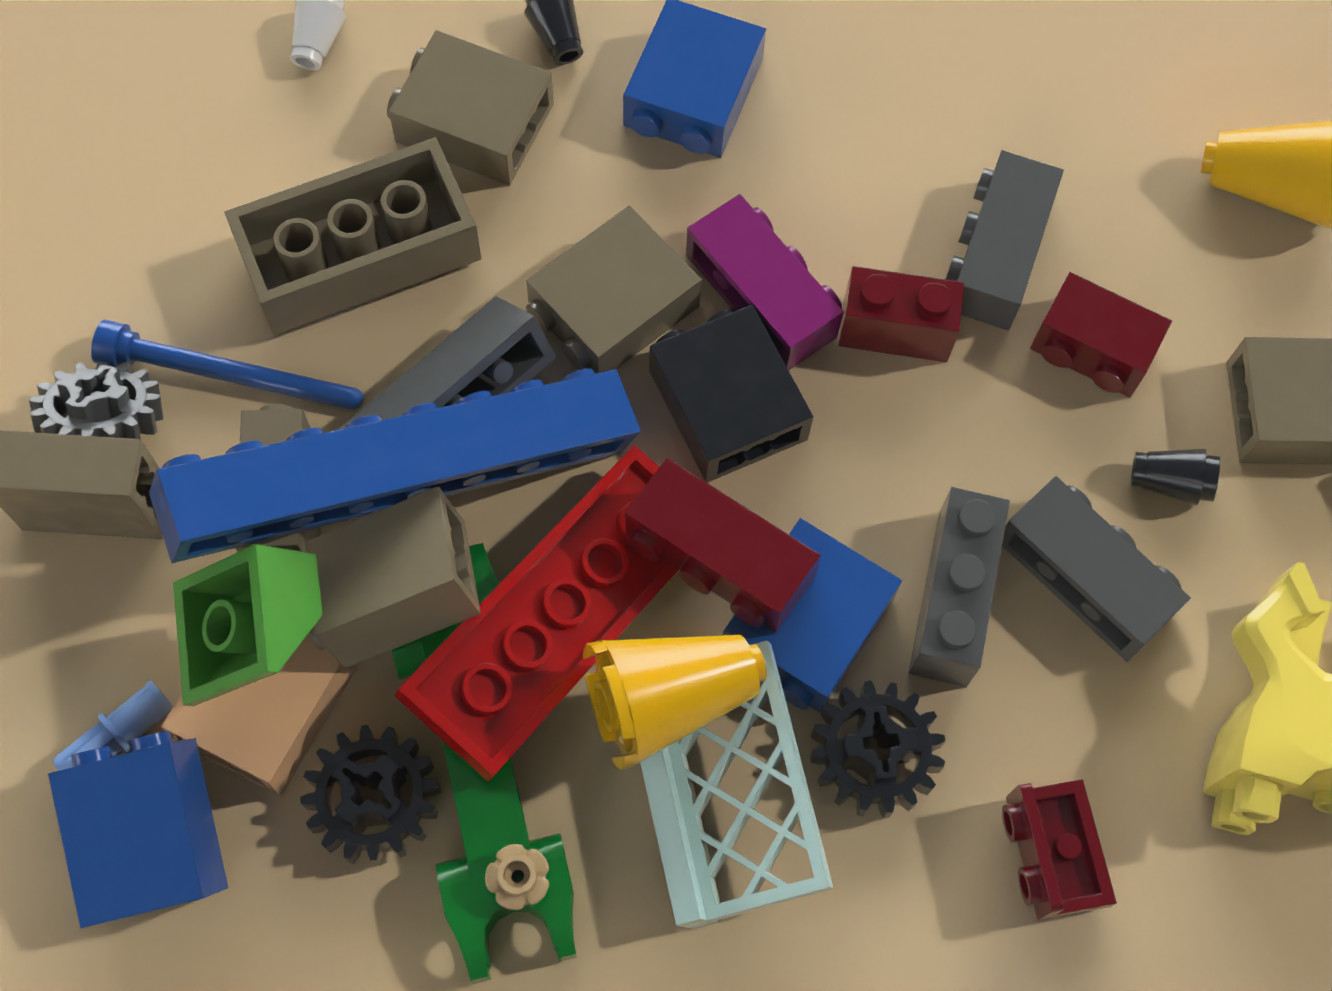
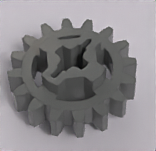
(98, 403)

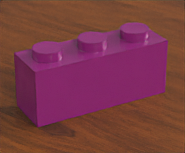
(753, 266)

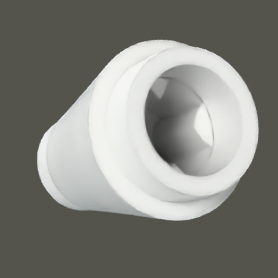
(315, 31)

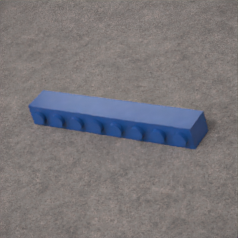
(376, 463)

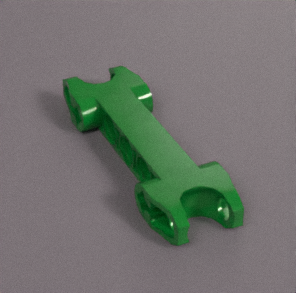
(489, 820)

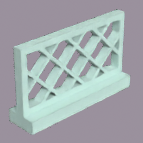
(679, 825)

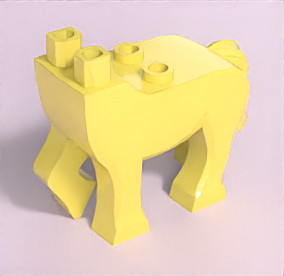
(1283, 730)

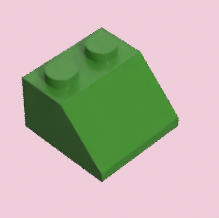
(243, 618)

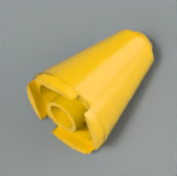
(1277, 167)
(667, 688)

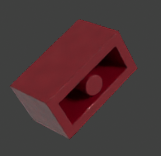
(901, 314)
(1100, 335)

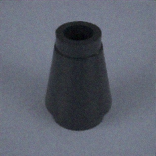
(556, 27)
(1178, 474)

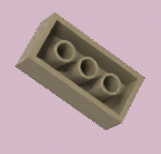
(354, 235)

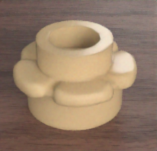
(530, 889)

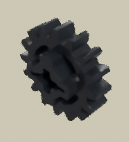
(902, 743)
(355, 814)

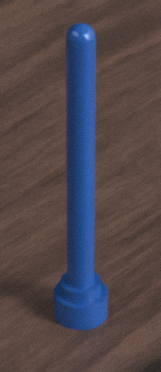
(117, 344)

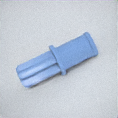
(121, 725)

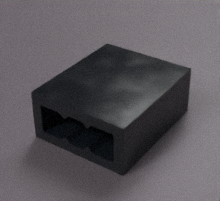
(729, 392)

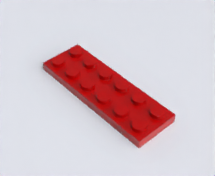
(527, 645)

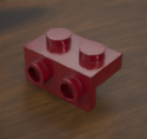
(1058, 849)

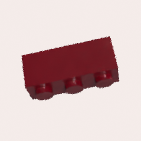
(720, 546)

